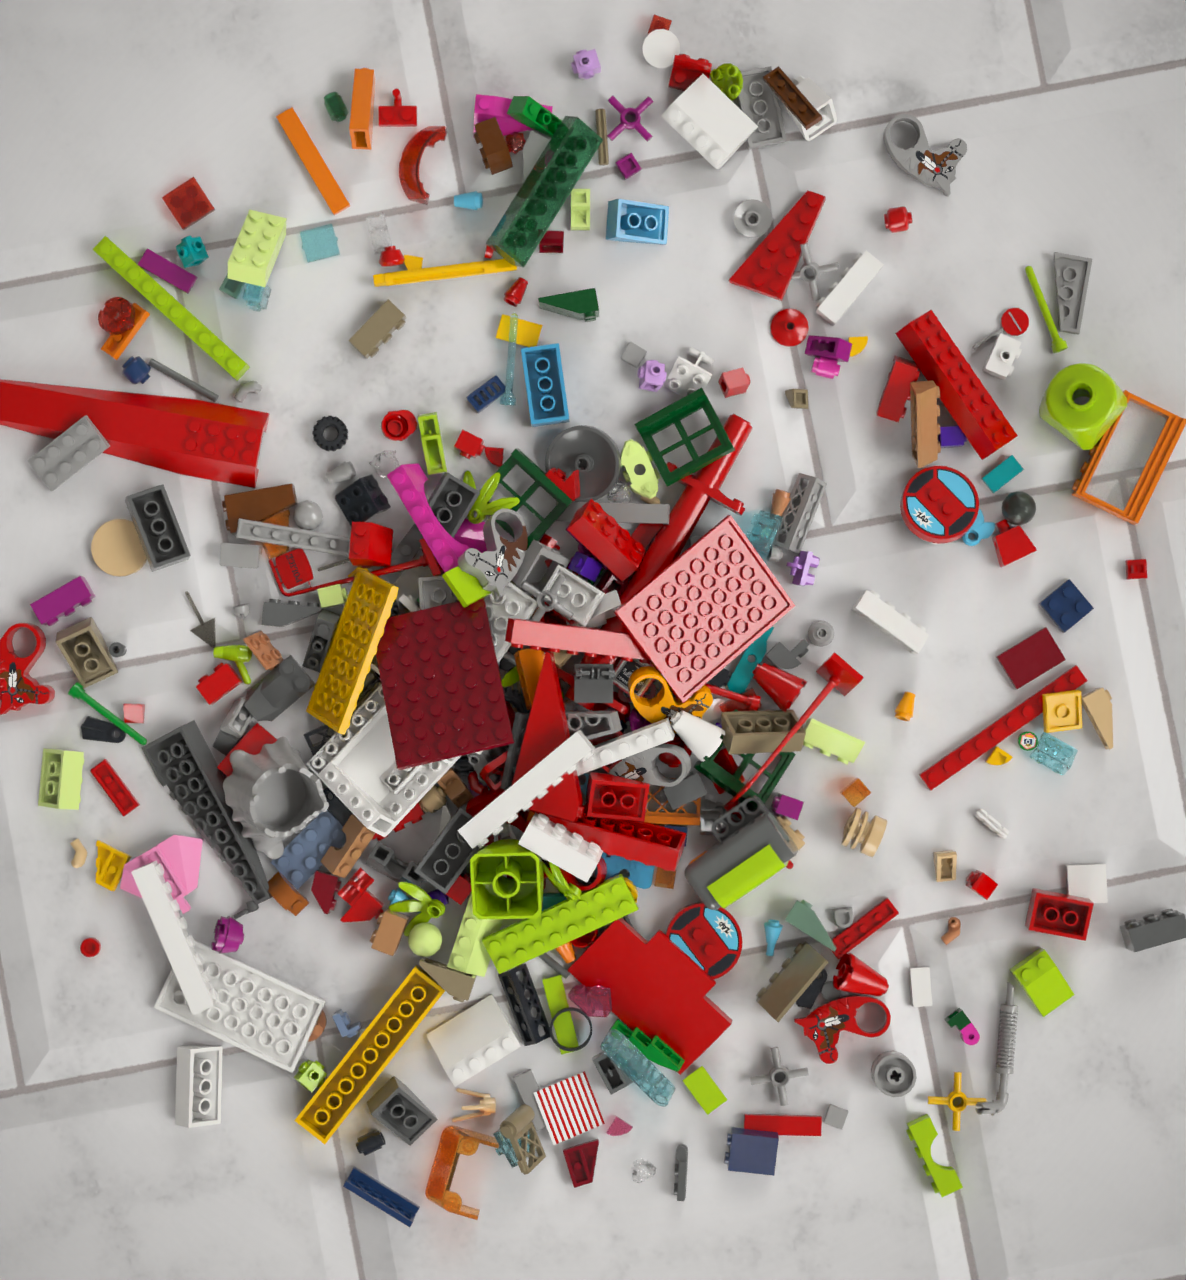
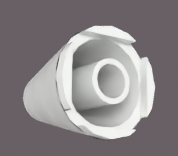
(697, 734)

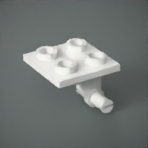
(688, 377)

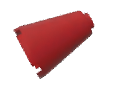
(779, 685)
(858, 977)

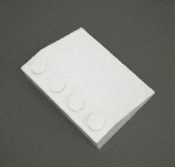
(709, 121)
(473, 1040)

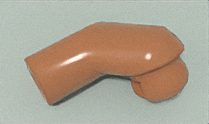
(954, 927)

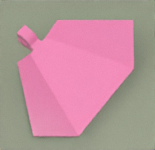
(181, 864)

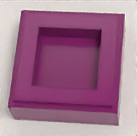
(628, 166)

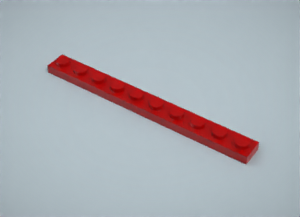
(999, 730)

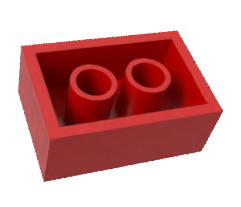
(1059, 914)

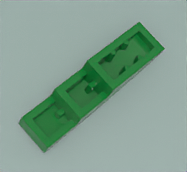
(652, 1049)

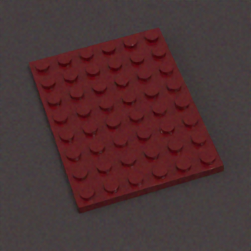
(442, 684)

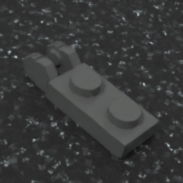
(681, 1171)

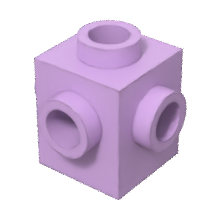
(586, 64)
(651, 375)

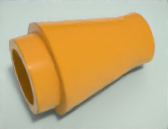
(905, 707)

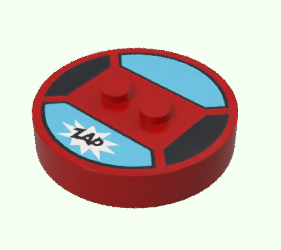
(939, 504)
(707, 937)

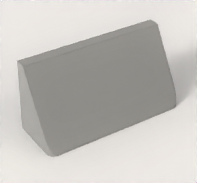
(236, 719)

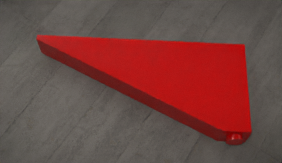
(544, 733)

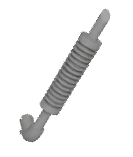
(1005, 1054)

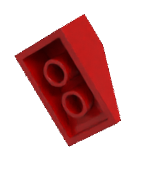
(250, 743)
(616, 797)

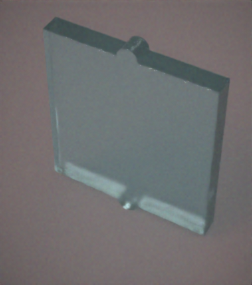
(319, 243)

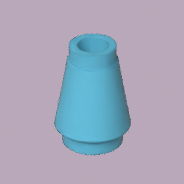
(469, 200)

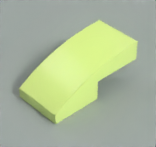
(580, 209)

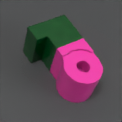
(967, 1030)

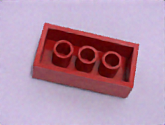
(606, 539)

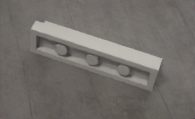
(802, 514)

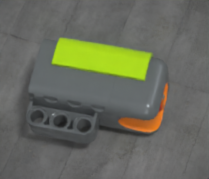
(743, 857)

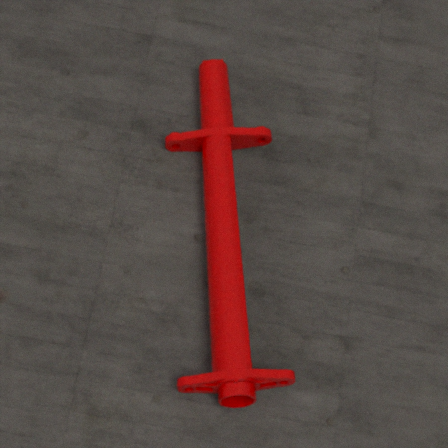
(672, 537)

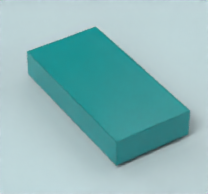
(1002, 474)

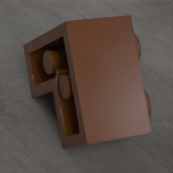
(494, 147)

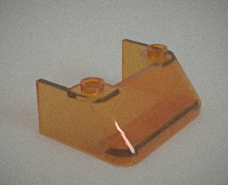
(452, 1144)

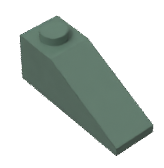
(807, 921)

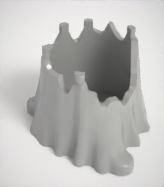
(273, 795)

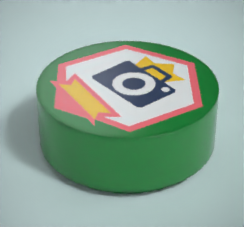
(1027, 741)

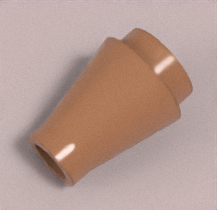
(779, 502)

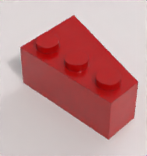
(897, 389)

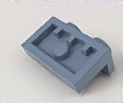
(342, 1022)

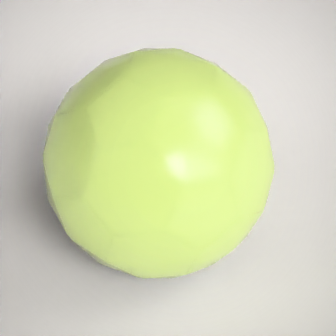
(424, 939)

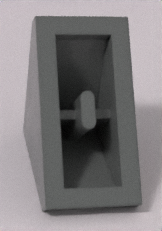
(225, 742)

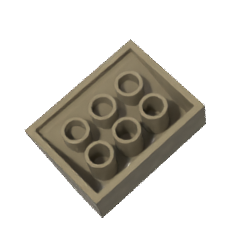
(791, 980)

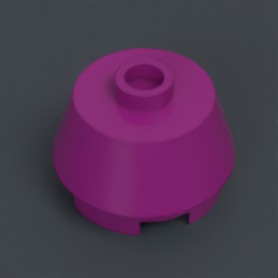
(227, 935)

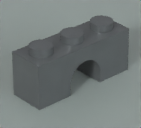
(385, 862)

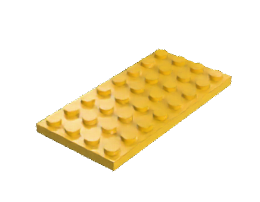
(352, 650)

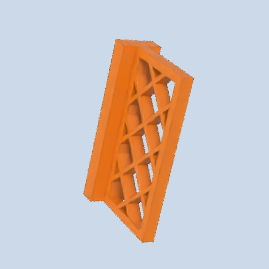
(672, 818)

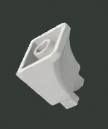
(821, 103)

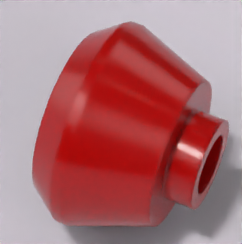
(391, 257)

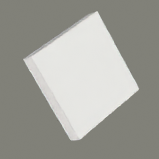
(1087, 882)

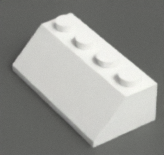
(890, 622)
(198, 1085)

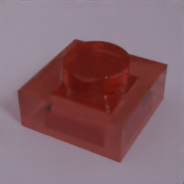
(659, 23)

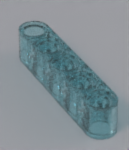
(637, 1067)

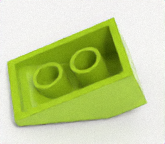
(1042, 981)

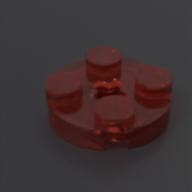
(123, 322)

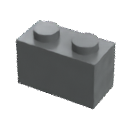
(686, 791)

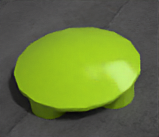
(728, 80)

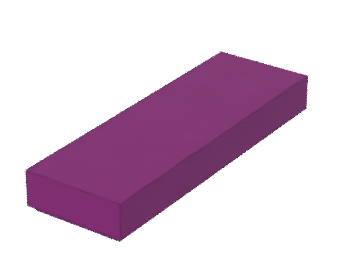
(167, 271)

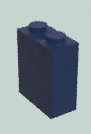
(751, 1151)

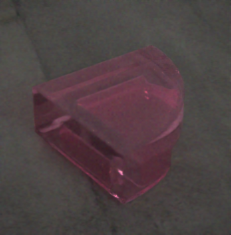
(618, 1127)

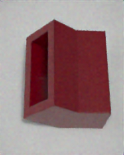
(552, 242)

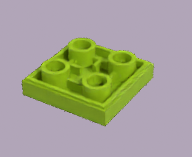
(464, 586)

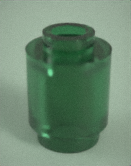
(335, 107)

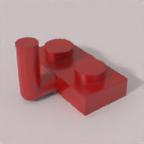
(397, 115)

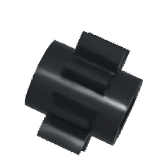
(463, 766)

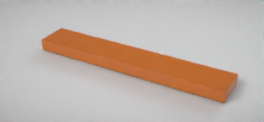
(313, 161)

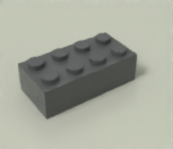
(157, 527)
(447, 854)

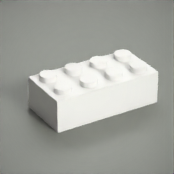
(561, 847)

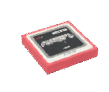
(623, 673)

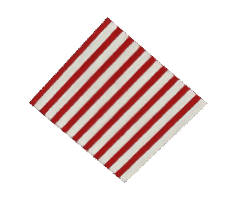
(569, 1108)

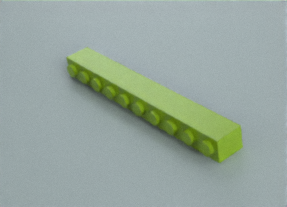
(171, 308)

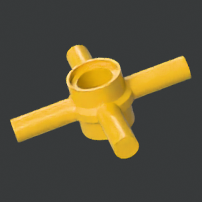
(948, 1101)

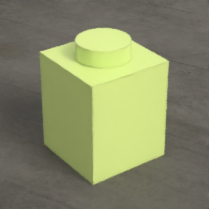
(332, 596)

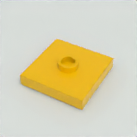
(1062, 711)

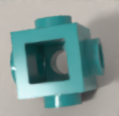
(191, 251)

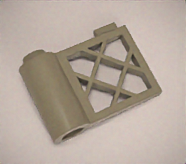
(517, 1127)

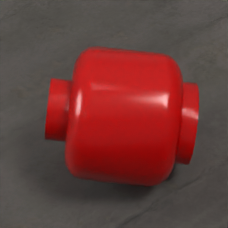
(898, 219)

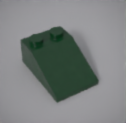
(576, 304)

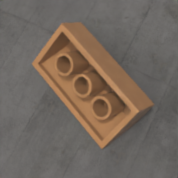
(924, 422)

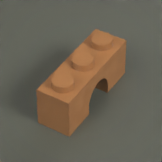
(357, 838)

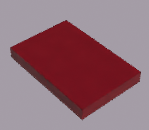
(1031, 658)

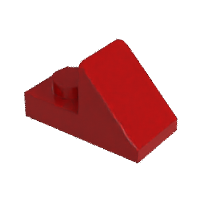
(569, 486)

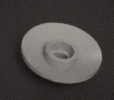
(754, 209)

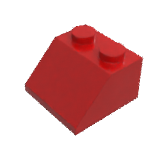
(370, 544)

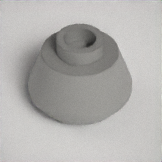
(822, 639)

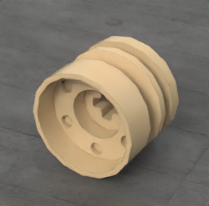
(864, 832)

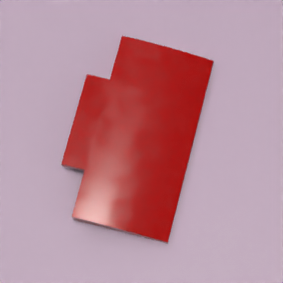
(654, 988)

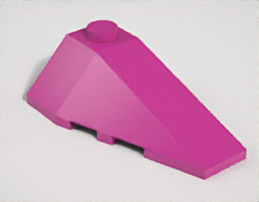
(494, 106)

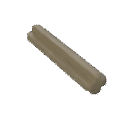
(601, 129)

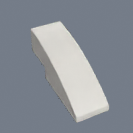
(605, 610)

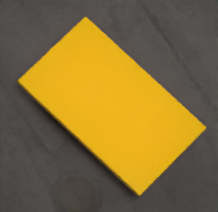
(527, 332)

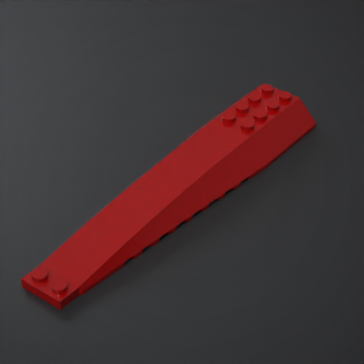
(153, 430)

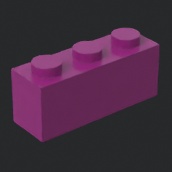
(63, 601)

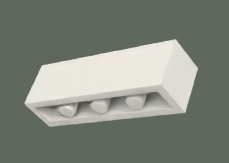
(849, 288)

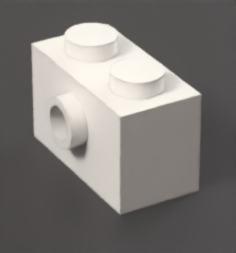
(1002, 356)

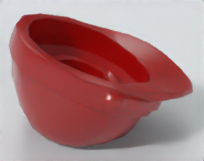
(398, 425)

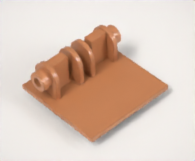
(263, 650)

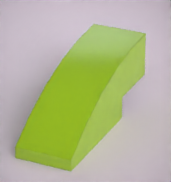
(432, 443)

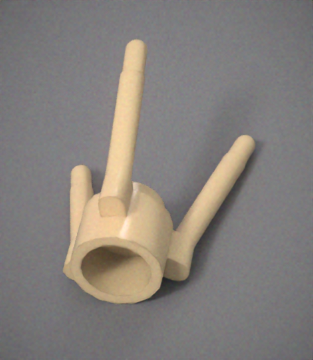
(486, 1106)

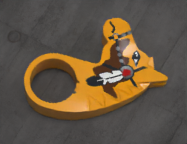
(665, 704)

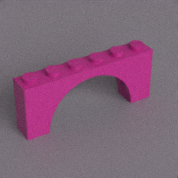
(409, 484)

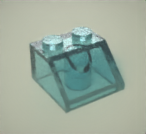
(763, 531)

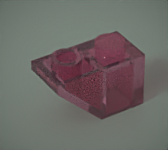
(592, 1000)

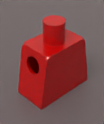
(1011, 543)

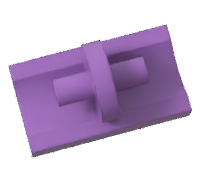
(801, 566)

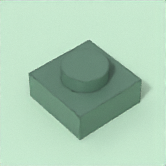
(232, 287)

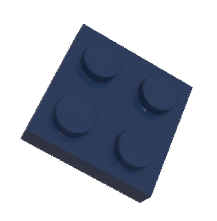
(1066, 606)

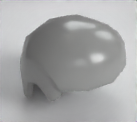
(307, 515)

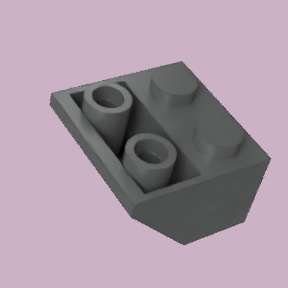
(611, 1074)

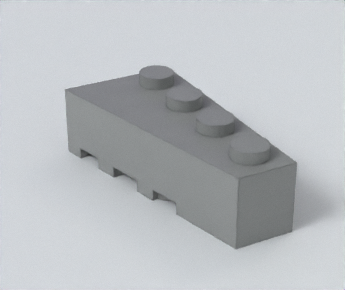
(593, 723)

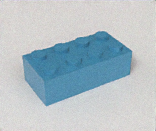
(545, 385)

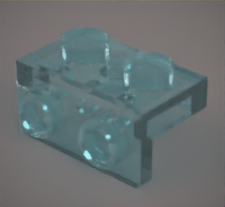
(1054, 753)

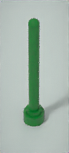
(78, 692)

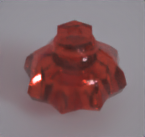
(515, 142)

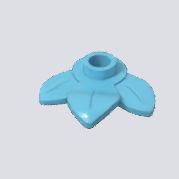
(979, 529)

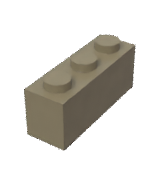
(378, 329)

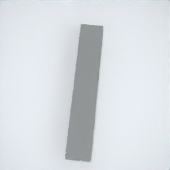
(626, 512)
(293, 537)

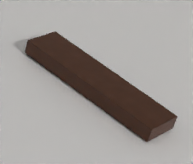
(792, 98)

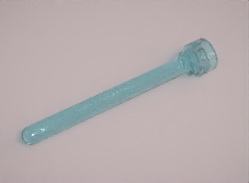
(508, 396)

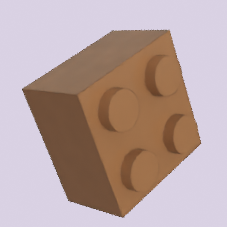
(390, 931)

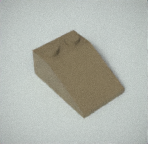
(86, 652)
(452, 981)

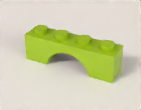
(944, 1177)

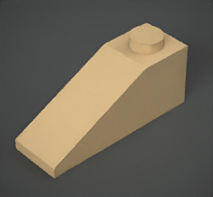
(1099, 710)

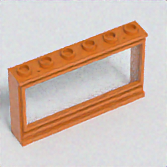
(1129, 459)

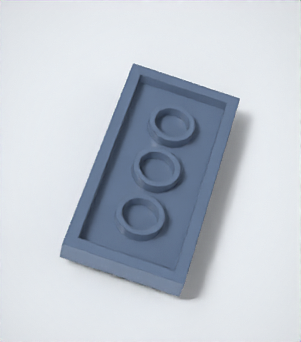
(304, 852)

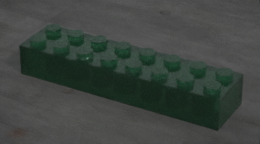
(544, 191)

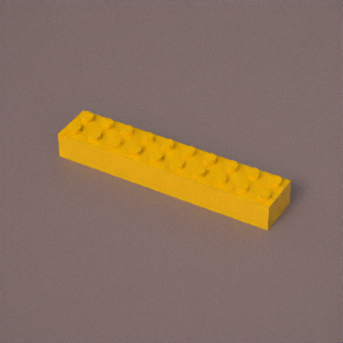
(370, 1054)

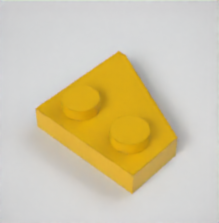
(109, 865)

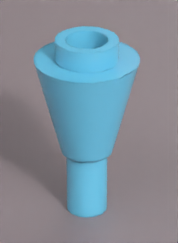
(397, 895)
(772, 933)

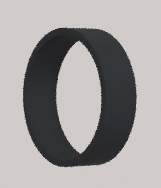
(563, 1047)

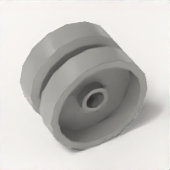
(893, 1085)

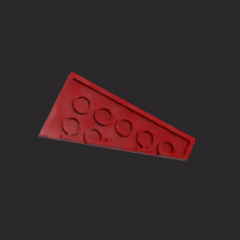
(776, 258)

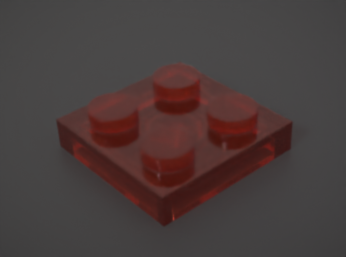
(188, 203)

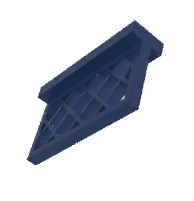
(381, 1196)

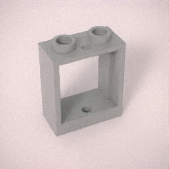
(531, 557)

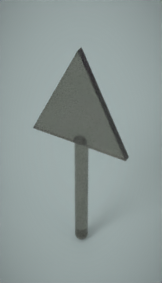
(206, 630)

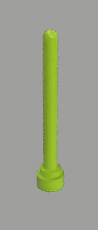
(1057, 344)

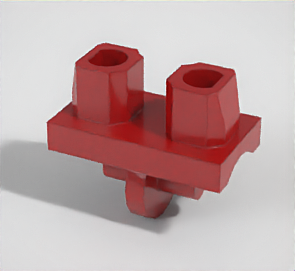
(355, 887)

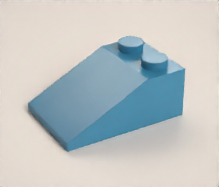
(637, 222)

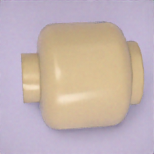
(433, 799)

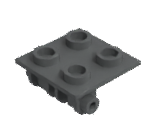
(593, 683)

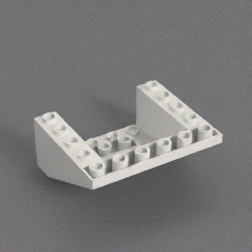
(365, 773)

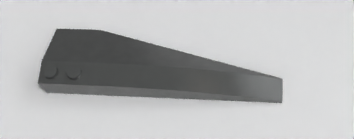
(192, 775)

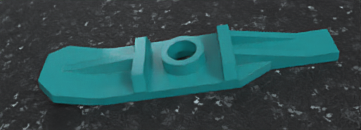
(743, 672)

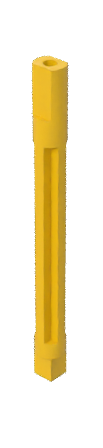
(443, 272)

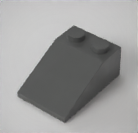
(401, 1111)

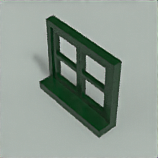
(672, 415)
(538, 475)
(732, 784)

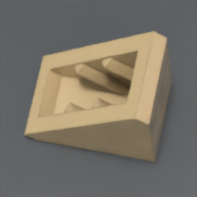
(945, 865)

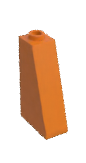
(362, 109)

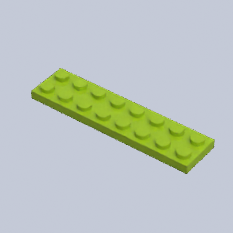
(560, 924)

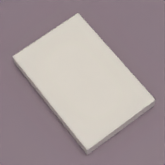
(575, 595)

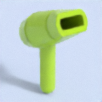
(236, 653)

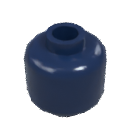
(136, 370)

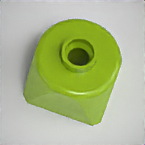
(1085, 422)
(505, 897)

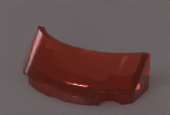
(411, 160)

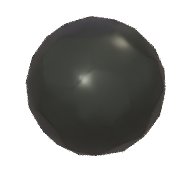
(1018, 508)

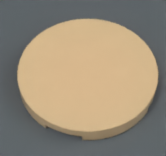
(118, 548)

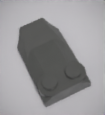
(278, 690)

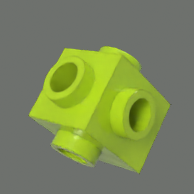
(310, 1075)

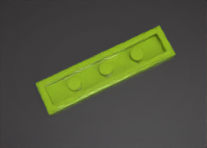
(563, 1023)

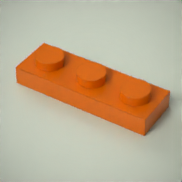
(117, 343)

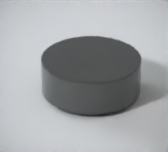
(829, 991)

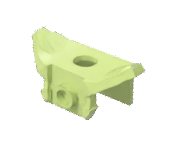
(635, 454)

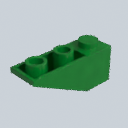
(533, 115)

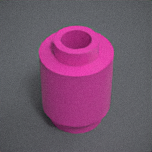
(825, 367)

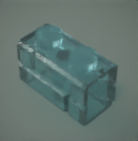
(256, 296)

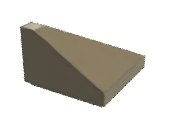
(797, 398)

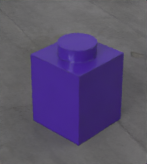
(951, 437)
(585, 566)

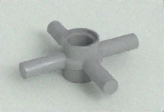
(817, 269)
(554, 599)
(778, 1068)

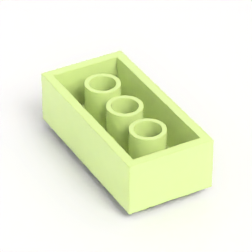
(257, 248)

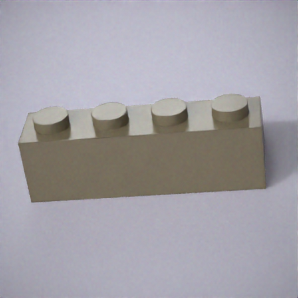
(760, 731)

